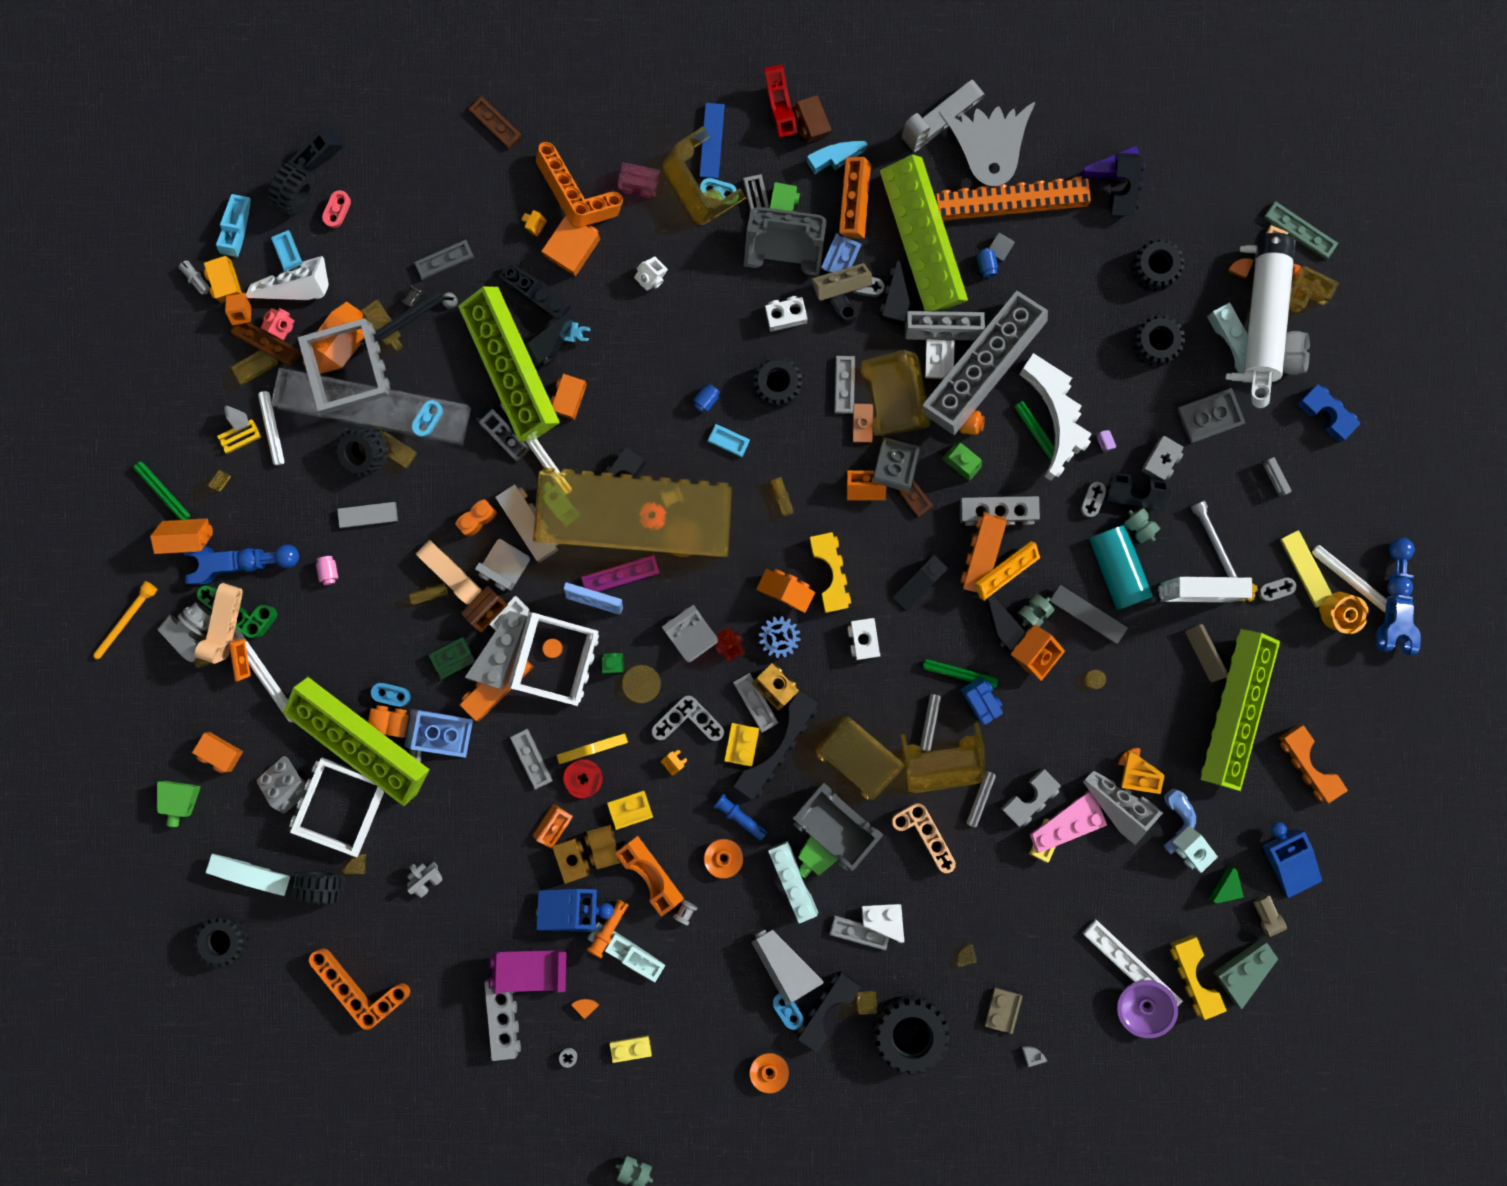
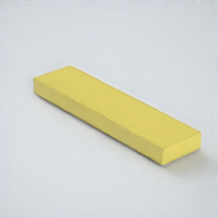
(1306, 568)

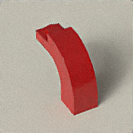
(779, 101)

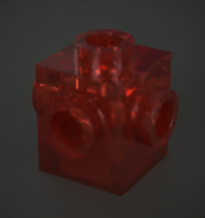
(729, 644)

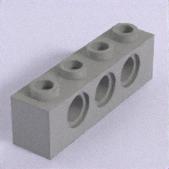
(944, 325)
(1029, 505)
(499, 1049)

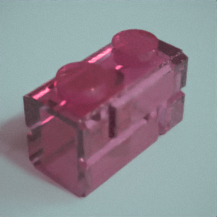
(639, 179)

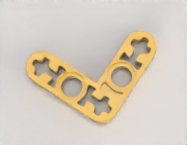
(592, 748)

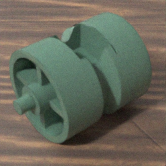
(1139, 522)
(1036, 611)
(633, 1172)

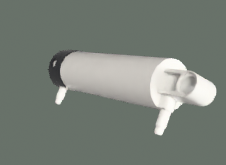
(1268, 314)

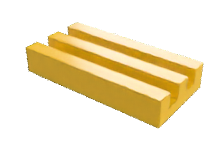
(223, 436)

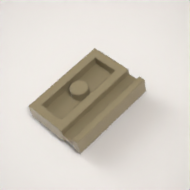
(1003, 1010)

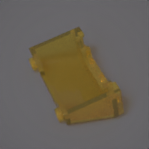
(896, 392)
(859, 757)

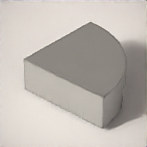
(1033, 1056)

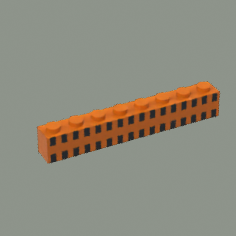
(1013, 199)

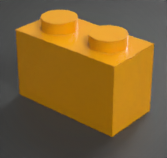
(222, 278)

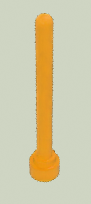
(147, 590)

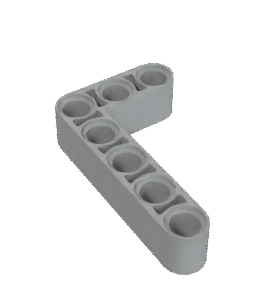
(921, 130)

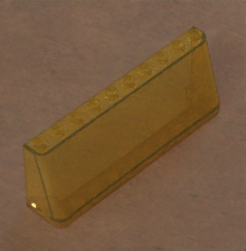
(632, 513)

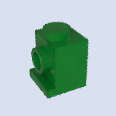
(612, 663)

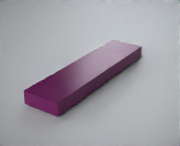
(621, 574)

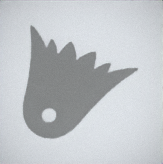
(991, 142)

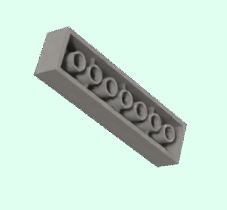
(985, 362)

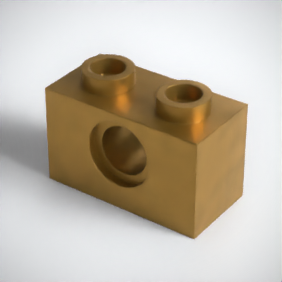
(765, 686)
(568, 871)

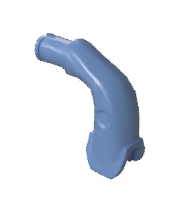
(1178, 801)

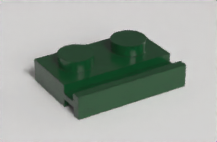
(452, 658)

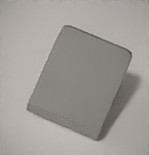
(1001, 246)
(236, 418)

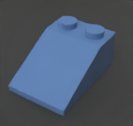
(438, 733)

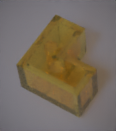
(1310, 285)

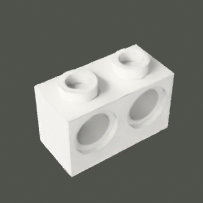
(787, 319)

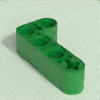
(248, 619)

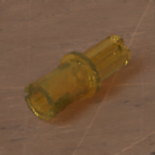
(782, 496)
(429, 593)

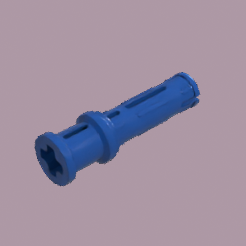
(732, 812)

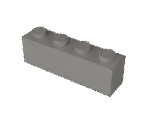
(523, 517)

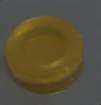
(1095, 679)

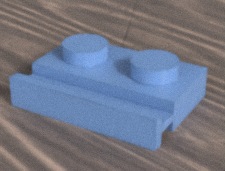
(841, 254)

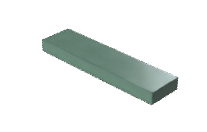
(1300, 230)

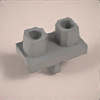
(420, 876)

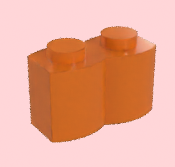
(472, 521)
(389, 722)

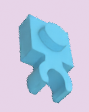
(577, 332)

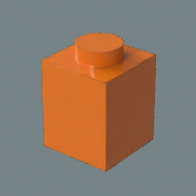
(238, 309)

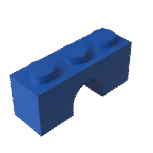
(1342, 421)

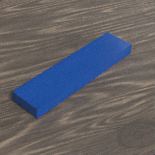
(712, 146)

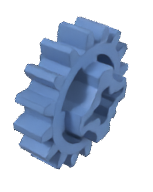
(785, 626)

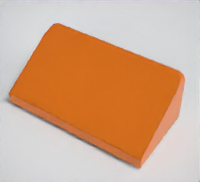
(239, 659)
(552, 826)

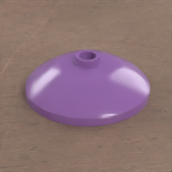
(1150, 1020)

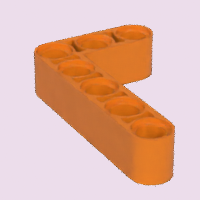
(577, 209)
(355, 992)

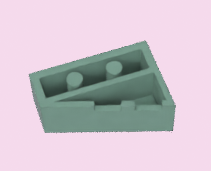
(1246, 972)

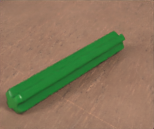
(1035, 429)
(161, 491)
(957, 672)

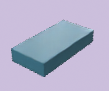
(286, 250)
(728, 440)

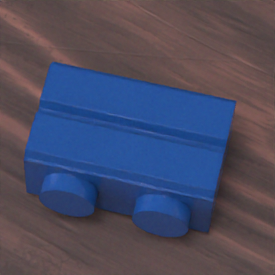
(982, 701)

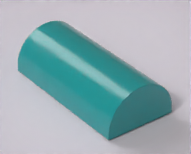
(1120, 567)

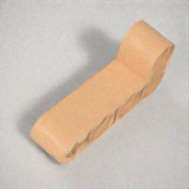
(449, 572)
(221, 626)
(929, 838)

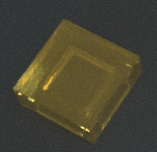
(219, 480)

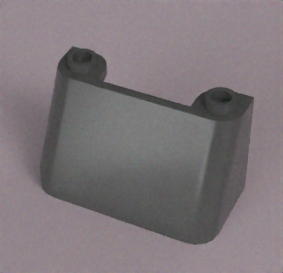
(785, 237)
(836, 827)

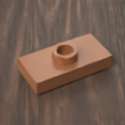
(862, 423)

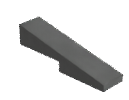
(1088, 614)

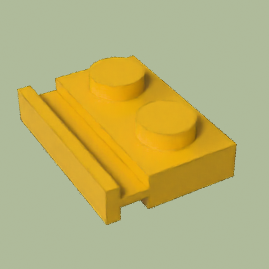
(741, 744)
(630, 810)

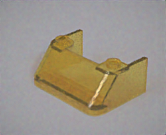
(701, 206)
(944, 767)

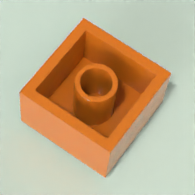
(1037, 652)

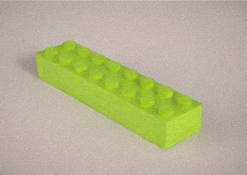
(923, 234)
(508, 364)
(1240, 709)
(355, 741)

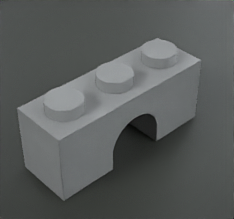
(1044, 787)

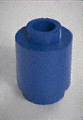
(987, 263)
(706, 398)

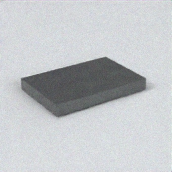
(1211, 415)
(896, 464)

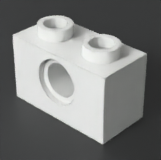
(868, 628)

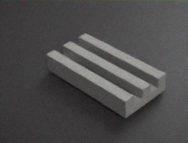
(752, 179)
(1276, 477)

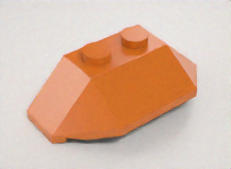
(336, 351)

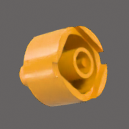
(1344, 612)

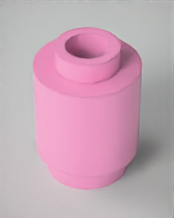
(326, 570)

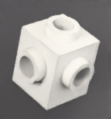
(650, 273)

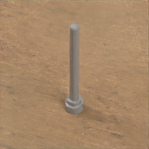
(1200, 510)

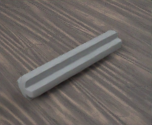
(930, 722)
(981, 799)

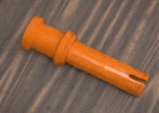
(603, 937)

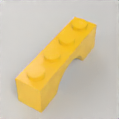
(824, 548)
(1188, 954)

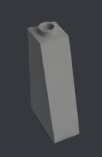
(785, 967)

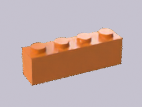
(855, 197)
(985, 549)
(486, 697)

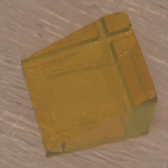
(866, 1002)

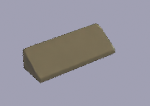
(842, 281)
(1206, 653)

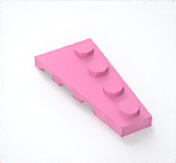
(1076, 820)

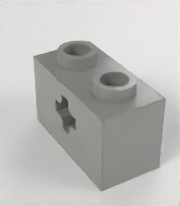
(1164, 447)

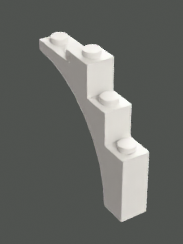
(1053, 386)

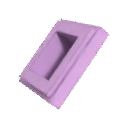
(1106, 441)

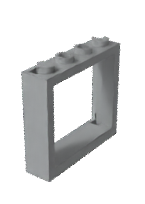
(314, 376)

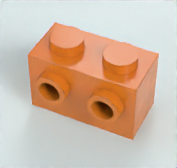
(568, 396)
(861, 486)
(217, 752)

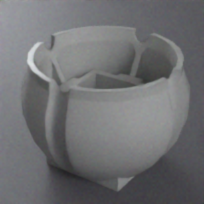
(1296, 355)

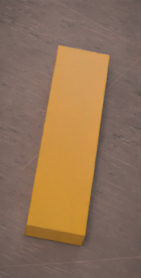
(1007, 570)

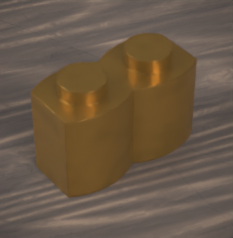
(603, 847)

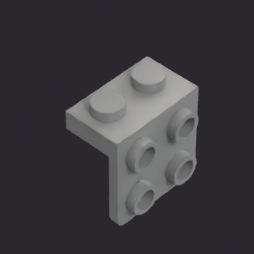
(503, 565)
(690, 633)
(282, 785)

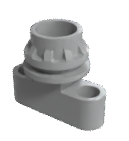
(184, 633)

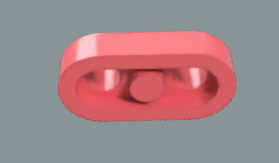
(335, 209)

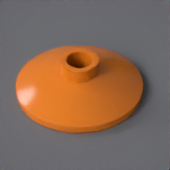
(716, 866)
(765, 1082)

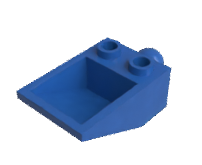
(1294, 863)
(565, 910)

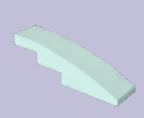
(247, 874)
(631, 955)

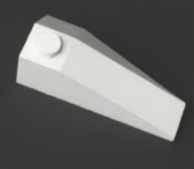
(299, 284)

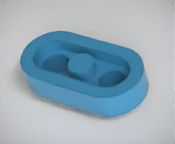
(391, 694)
(786, 1011)

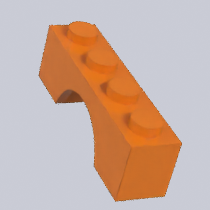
(1298, 744)
(663, 892)

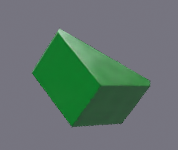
(1228, 887)

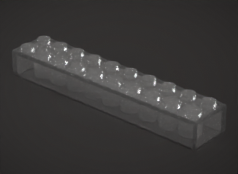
(388, 413)

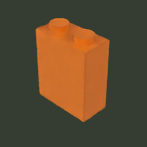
(571, 246)
(181, 536)

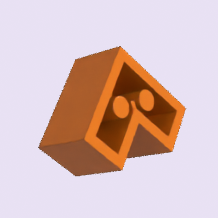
(786, 589)

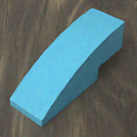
(835, 155)
(234, 225)

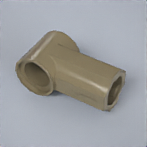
(1271, 921)

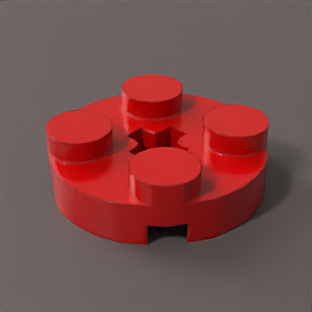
(577, 769)

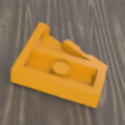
(1141, 775)

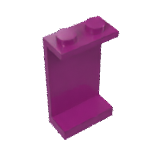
(528, 971)

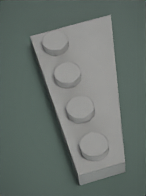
(497, 657)

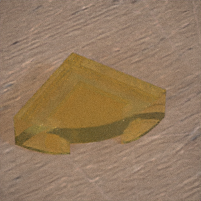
(356, 865)
(966, 955)

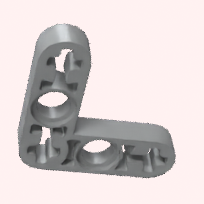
(692, 714)

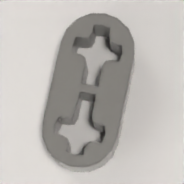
(868, 291)
(1097, 500)
(1278, 593)

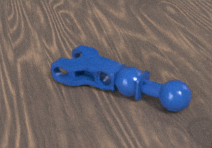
(233, 561)
(1399, 605)

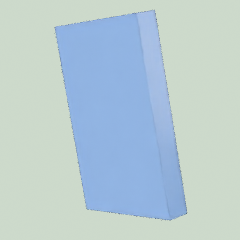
(593, 598)

